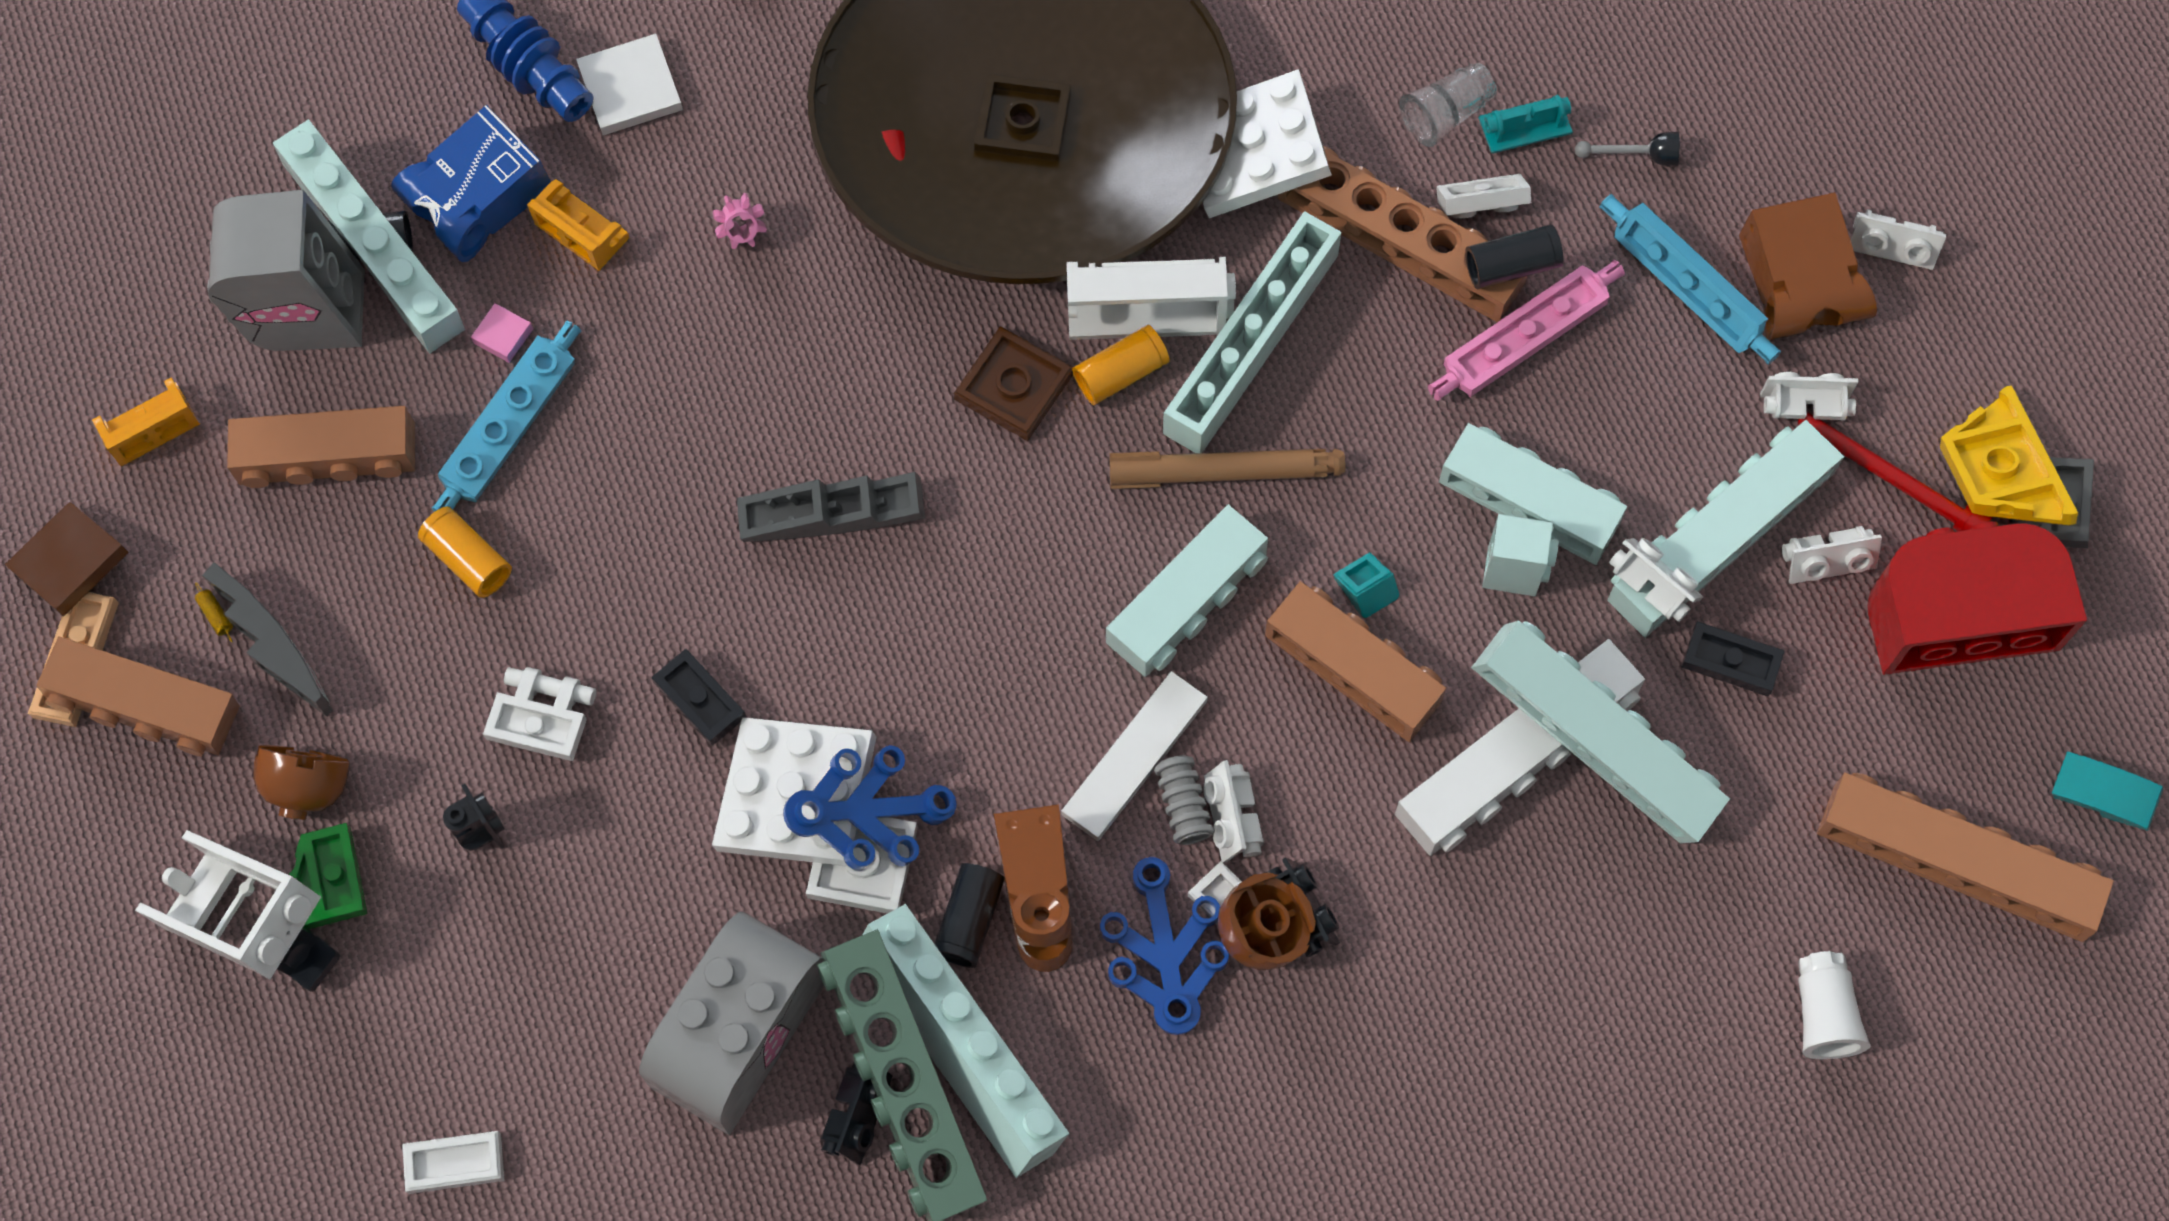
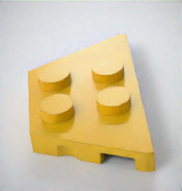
(2006, 465)

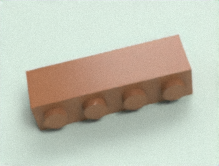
(321, 446)
(1355, 660)
(138, 697)

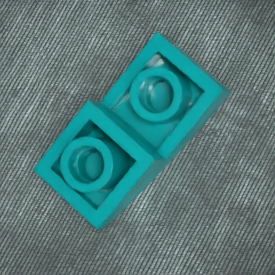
(2107, 790)

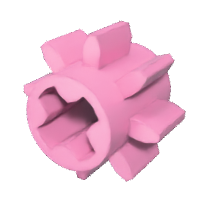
(737, 233)

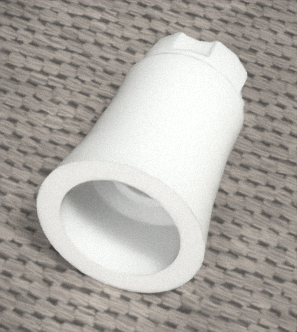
(1829, 1008)

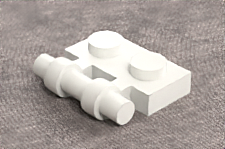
(536, 725)

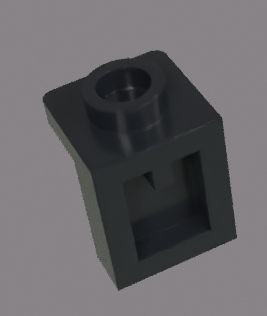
(309, 959)

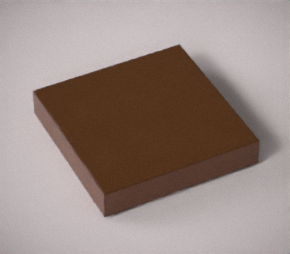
(1013, 383)
(66, 558)

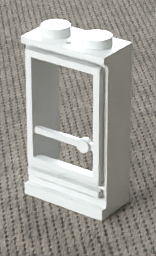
(1167, 295)
(200, 893)

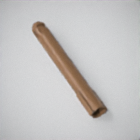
(1153, 469)

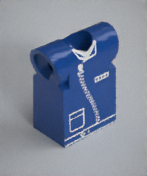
(472, 183)

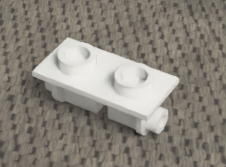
(1898, 242)
(1829, 393)
(1847, 553)
(1670, 588)
(1227, 792)

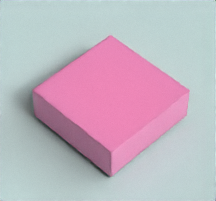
(502, 333)

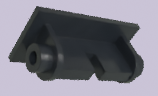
(473, 821)
(1324, 918)
(852, 1131)

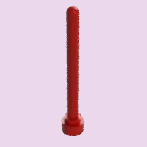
(1962, 518)

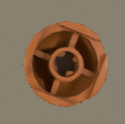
(299, 779)
(1265, 922)

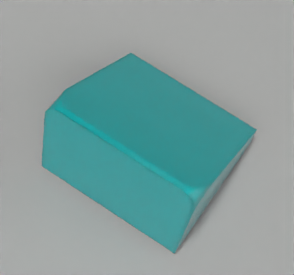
(1367, 584)

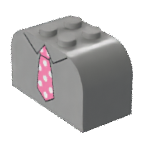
(284, 273)
(731, 1021)

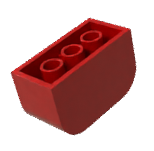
(1974, 598)

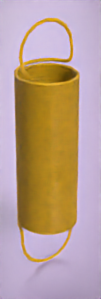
(213, 612)

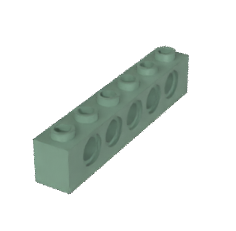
(960, 1185)

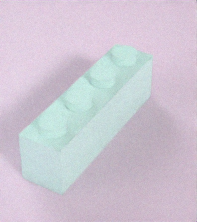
(1523, 486)
(1187, 591)

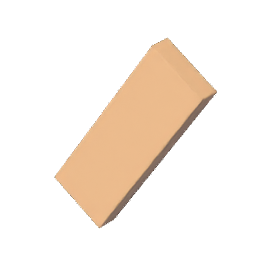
(86, 624)

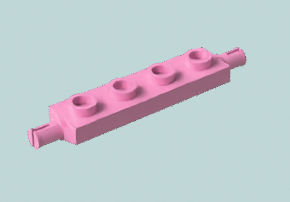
(1526, 330)

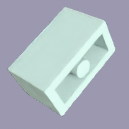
(1519, 555)

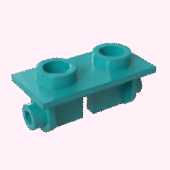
(1526, 124)

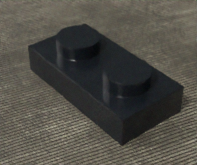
(1732, 658)
(698, 697)

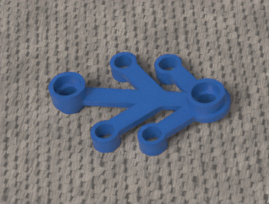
(863, 810)
(1165, 953)

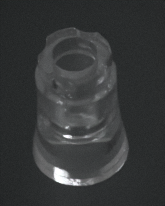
(1446, 103)

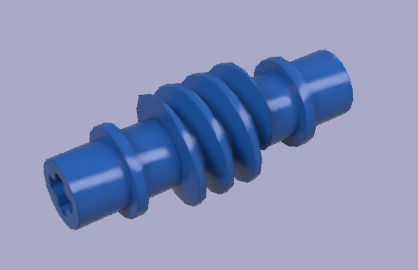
(526, 56)

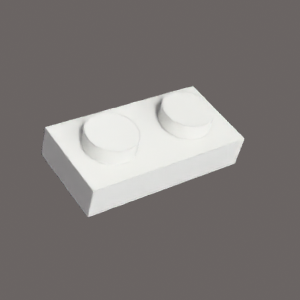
(1495, 193)

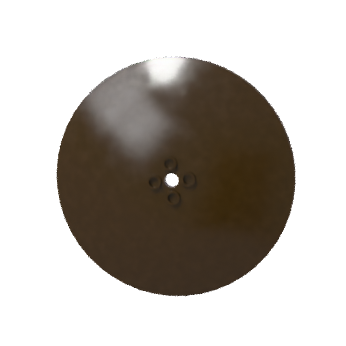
(1120, 148)

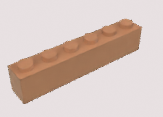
(1966, 856)

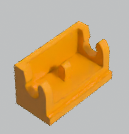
(576, 225)
(147, 425)

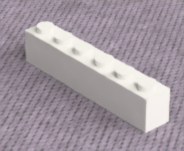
(1502, 763)

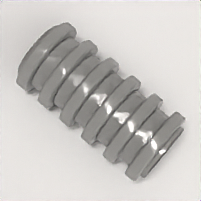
(1183, 800)

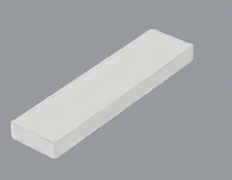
(1134, 756)

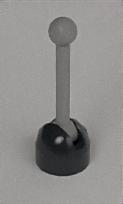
(1663, 149)

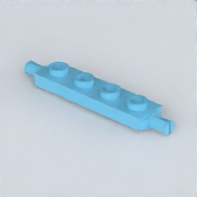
(1691, 278)
(507, 418)

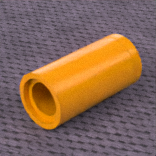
(1121, 364)
(464, 552)

